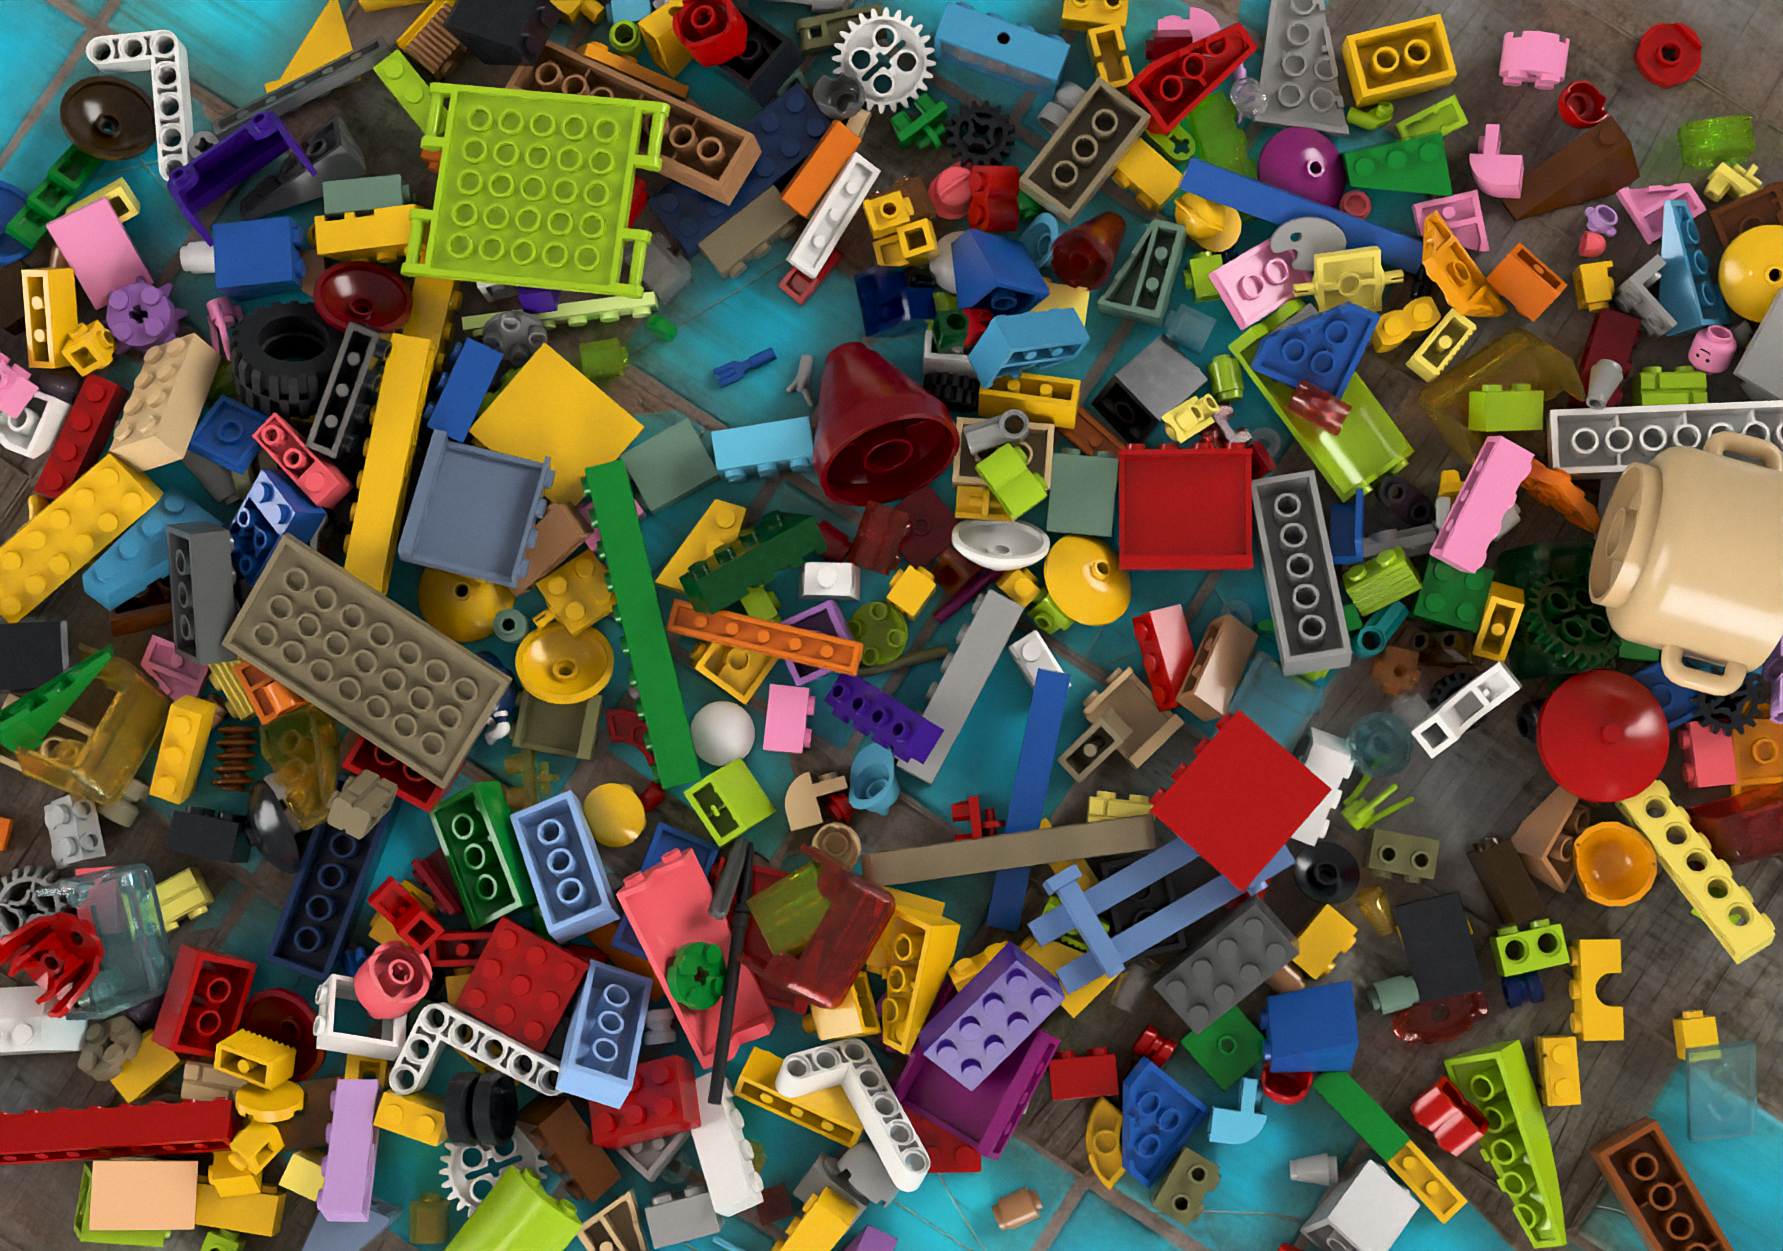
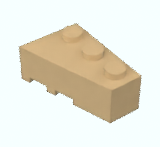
(615, 1227)

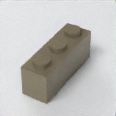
(749, 234)

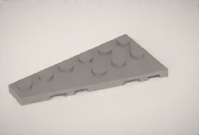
(1300, 70)

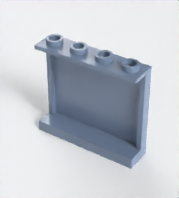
(475, 511)

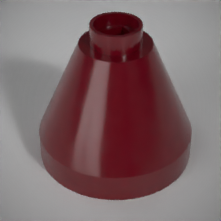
(877, 430)

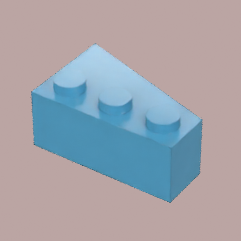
(1027, 341)

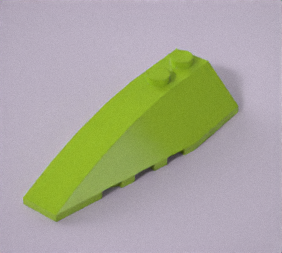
(1517, 1139)

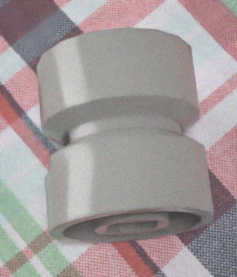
(1056, 112)

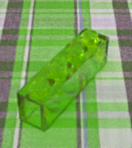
(1220, 140)

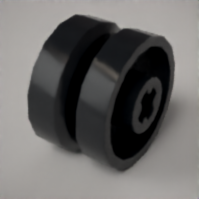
(480, 1109)

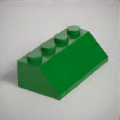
(484, 854)

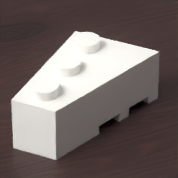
(1330, 762)

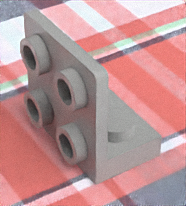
(1636, 300)

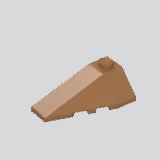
(1548, 837)

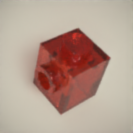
(955, 571)

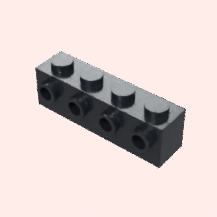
(349, 390)

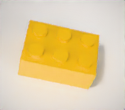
(1398, 61)

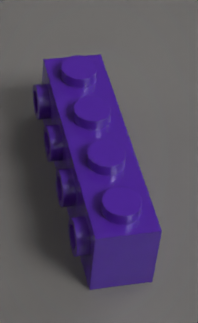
(884, 717)

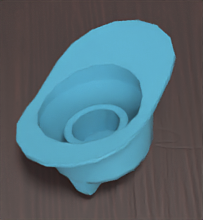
(1040, 237)
(873, 780)

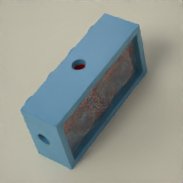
(1001, 49)

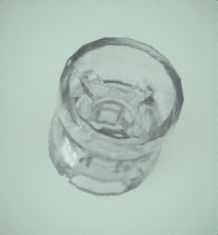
(1243, 92)

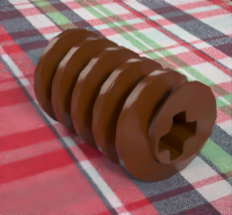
(234, 758)

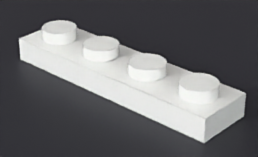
(833, 215)

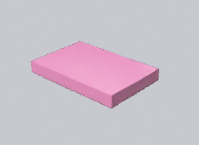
(98, 250)
(1257, 282)

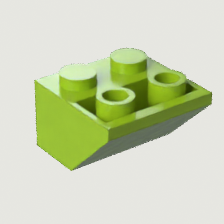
(729, 802)

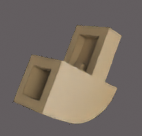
(803, 795)

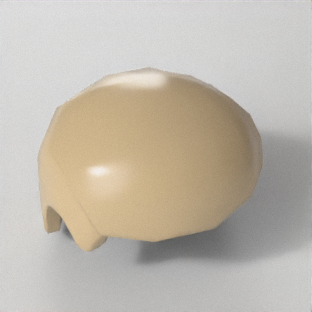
(838, 841)

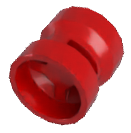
(1154, 1045)

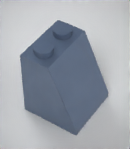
(351, 1235)

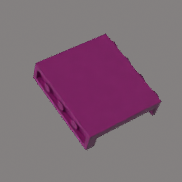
(990, 1111)

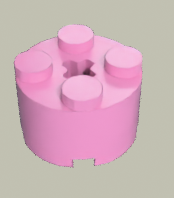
(1534, 58)

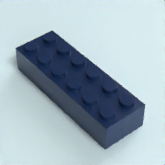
(786, 137)
(328, 896)

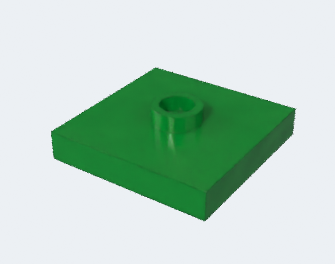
(1226, 1047)

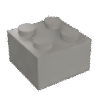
(682, 1215)

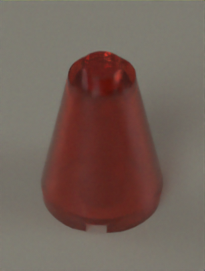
(1089, 251)

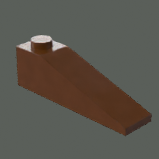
(1582, 171)

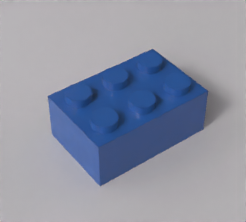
(461, 389)

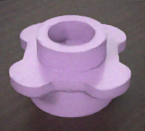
(1601, 220)

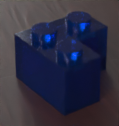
(889, 305)

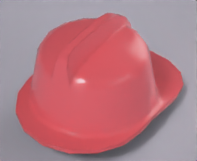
(952, 192)

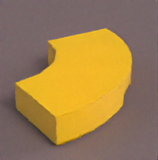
(1103, 1142)

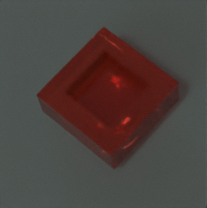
(775, 1204)

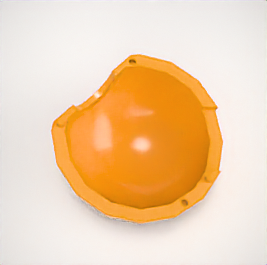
(1614, 864)

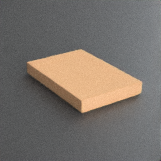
(143, 1195)

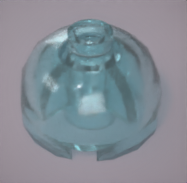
(1379, 745)

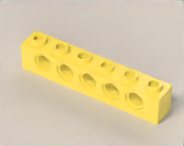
(1738, 941)

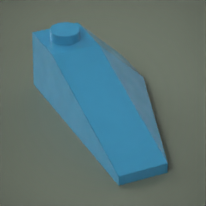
(1685, 282)

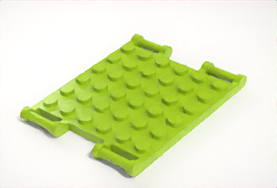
(535, 189)

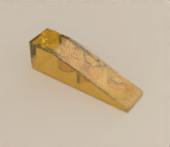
(305, 759)

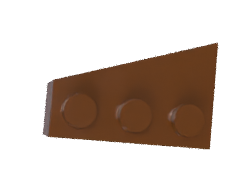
(567, 1146)

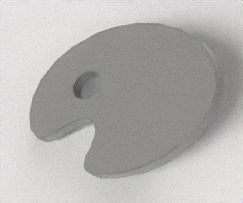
(1315, 237)

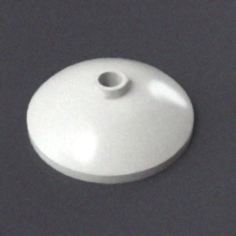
(1000, 544)

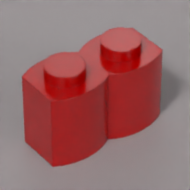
(994, 198)
(1449, 1116)

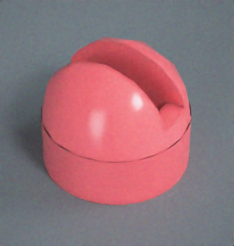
(1591, 244)

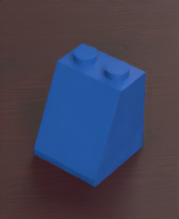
(258, 257)
(995, 274)
(1310, 1029)

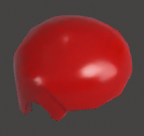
(1582, 105)
(1285, 1087)

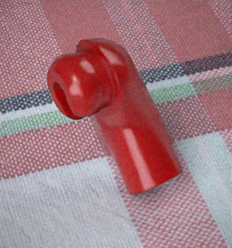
(652, 796)

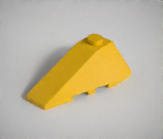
(917, 960)

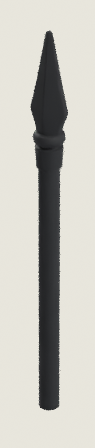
(739, 924)

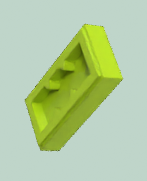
(1443, 117)

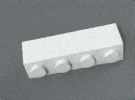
(725, 1152)

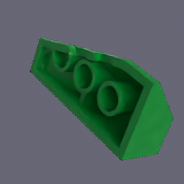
(34, 715)

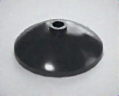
(270, 829)

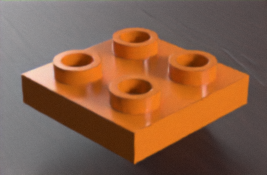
(268, 697)

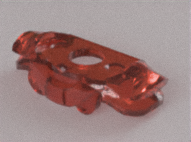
(1416, 1025)

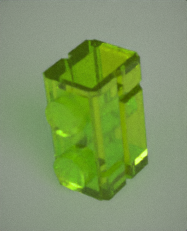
(1716, 141)

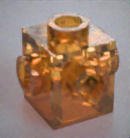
(1404, 662)

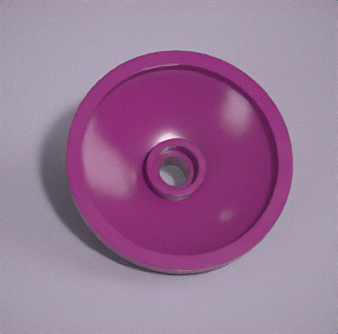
(1287, 163)

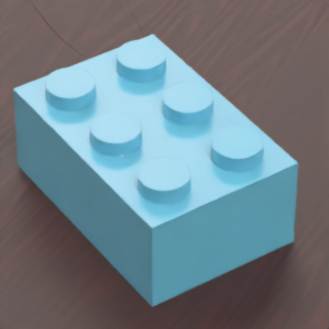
(763, 449)

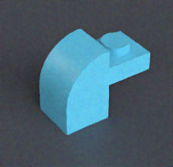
(1239, 1123)

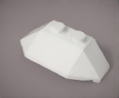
(29, 1029)

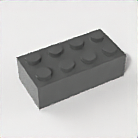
(201, 590)
(1226, 963)

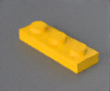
(1427, 1182)

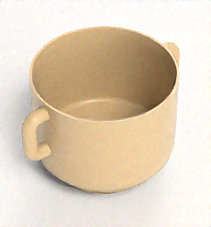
(1696, 558)

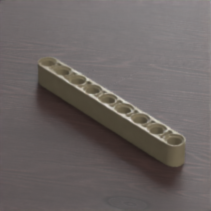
(1010, 850)

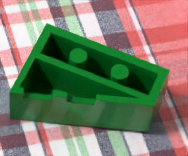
(1401, 164)

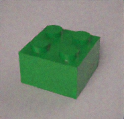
(1450, 597)

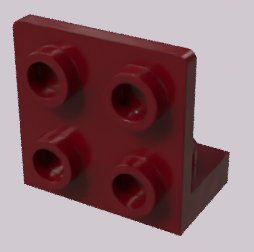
(437, 875)

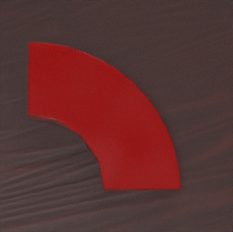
(627, 728)

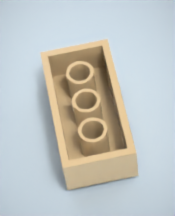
(165, 403)

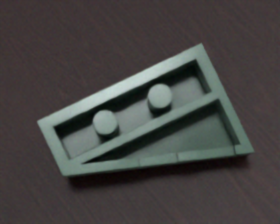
(1148, 277)

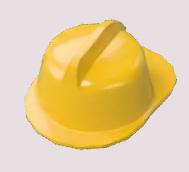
(1208, 222)

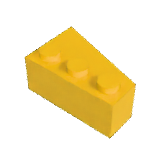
(368, 238)
(716, 527)

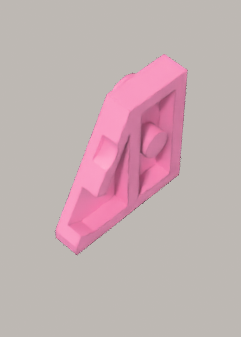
(1647, 206)
(1461, 214)
(172, 672)

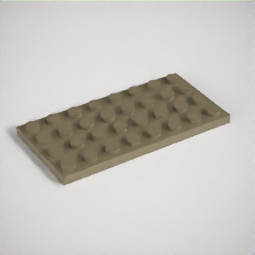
(366, 661)

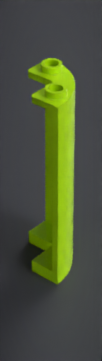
(1368, 437)
(518, 1218)

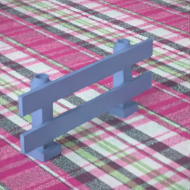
(1081, 910)

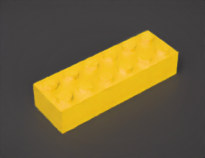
(71, 533)

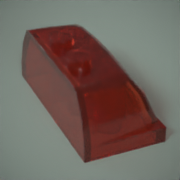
(1742, 825)

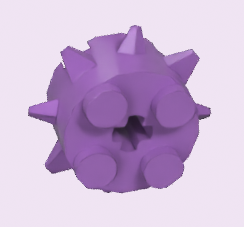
(130, 305)

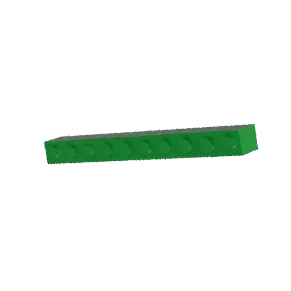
(642, 623)

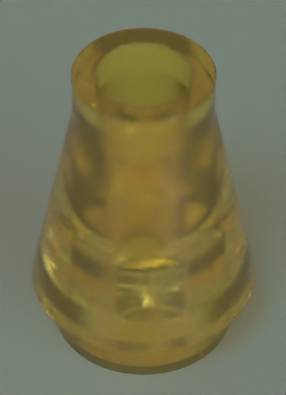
(1376, 909)

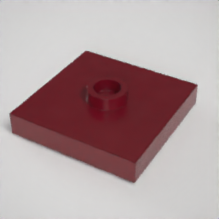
(930, 527)

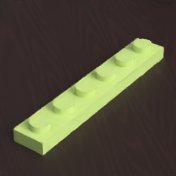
(577, 313)

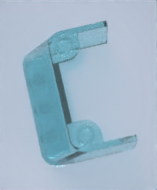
(131, 934)

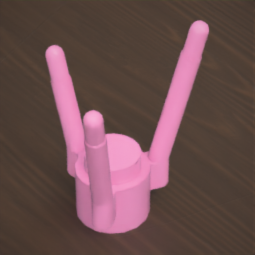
(221, 317)

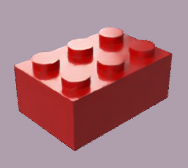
(203, 1000)
(657, 1106)

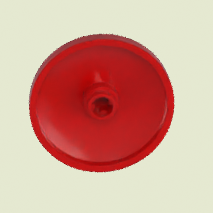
(1602, 736)

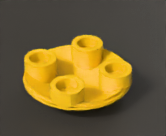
(614, 814)

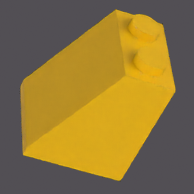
(1056, 955)

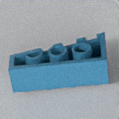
(141, 551)

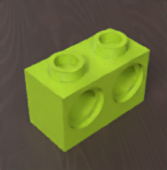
(1529, 956)

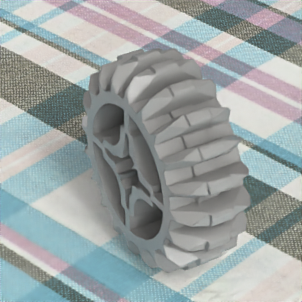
(39, 878)

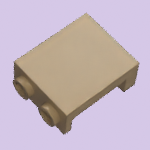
(1137, 708)

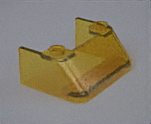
(1509, 359)
(118, 744)

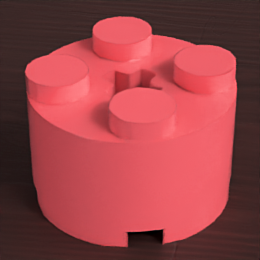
(392, 980)

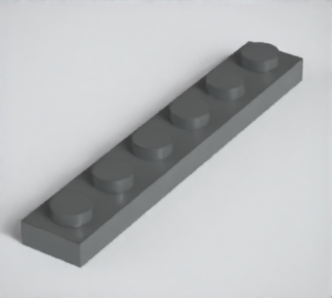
(307, 87)

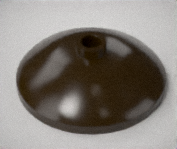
(112, 105)

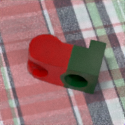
(959, 327)

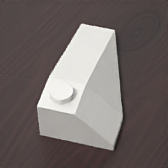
(35, 427)

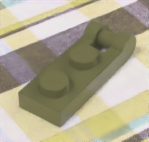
(830, 27)

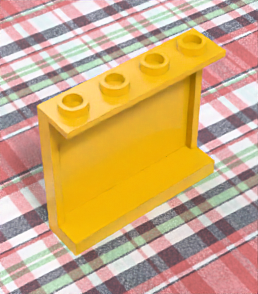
(557, 415)

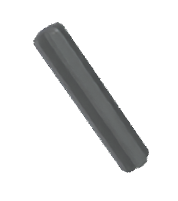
(729, 878)

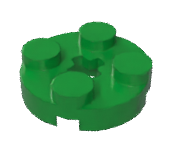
(712, 967)

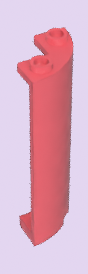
(671, 909)

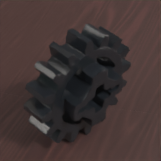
(991, 127)
(1732, 713)

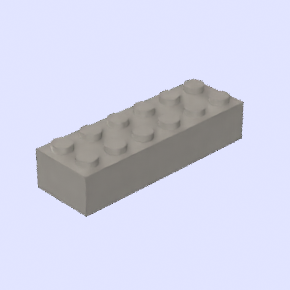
(1299, 574)
(965, 677)

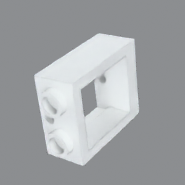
(342, 987)

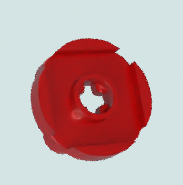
(1667, 36)

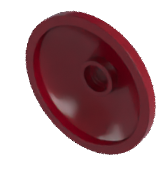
(363, 294)
(289, 1020)

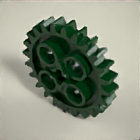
(1570, 621)

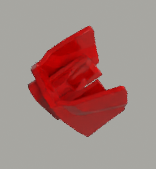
(55, 958)

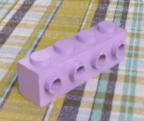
(351, 1151)

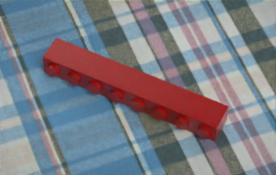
(118, 1131)

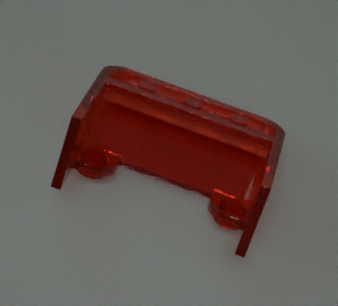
(840, 941)

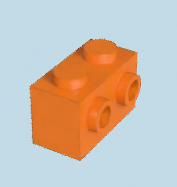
(1526, 282)

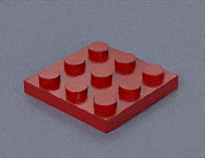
(522, 984)

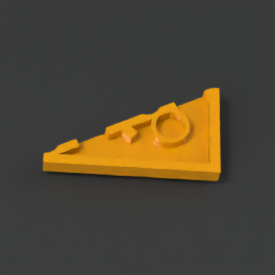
(628, 66)

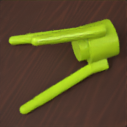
(1360, 812)

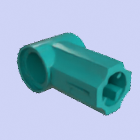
(1380, 627)

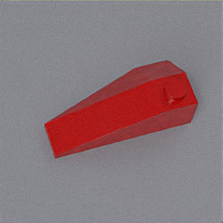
(1184, 78)

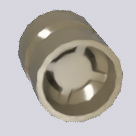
(126, 809)

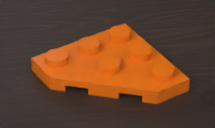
(1556, 489)

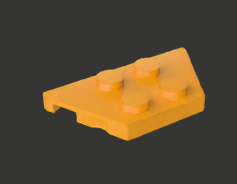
(1456, 272)
(1757, 752)

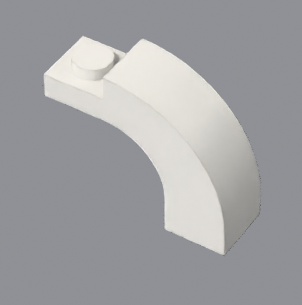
(1464, 708)

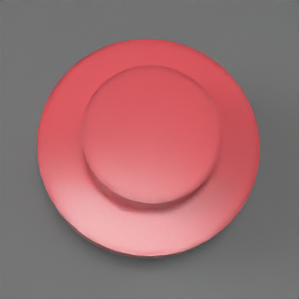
(1356, 204)

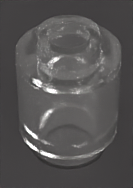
(1129, 988)

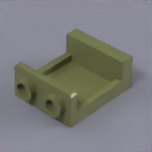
(558, 728)

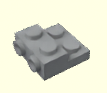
(73, 831)

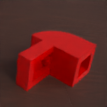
(407, 913)

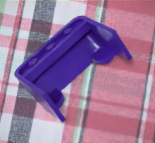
(231, 163)

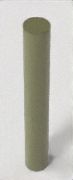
(905, 661)

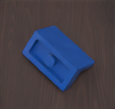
(1348, 531)

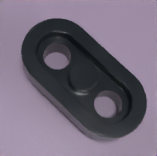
(1405, 501)

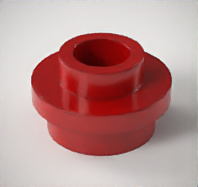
(839, 807)

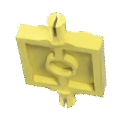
(1348, 276)

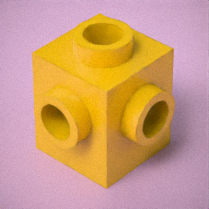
(89, 347)

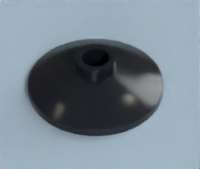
(1336, 864)

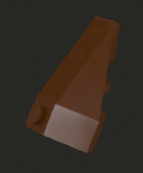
(144, 610)

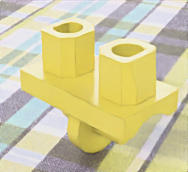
(1732, 181)
(1190, 418)

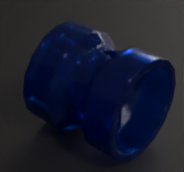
(1522, 989)

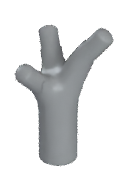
(802, 380)

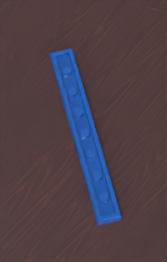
(1281, 206)
(1029, 791)

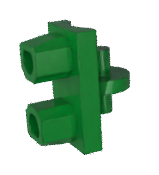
(931, 115)

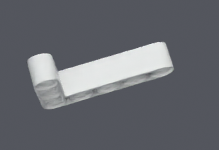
(164, 95)
(478, 1047)
(871, 1096)

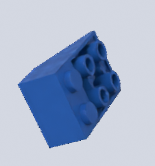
(268, 512)

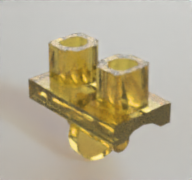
(526, 765)

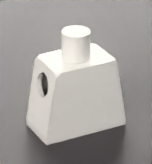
(829, 581)

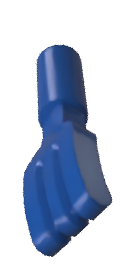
(735, 370)

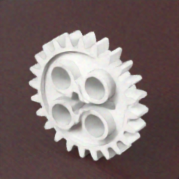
(864, 38)
(458, 1169)

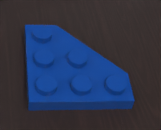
(1318, 348)
(1156, 1120)

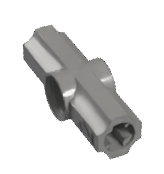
(1414, 542)

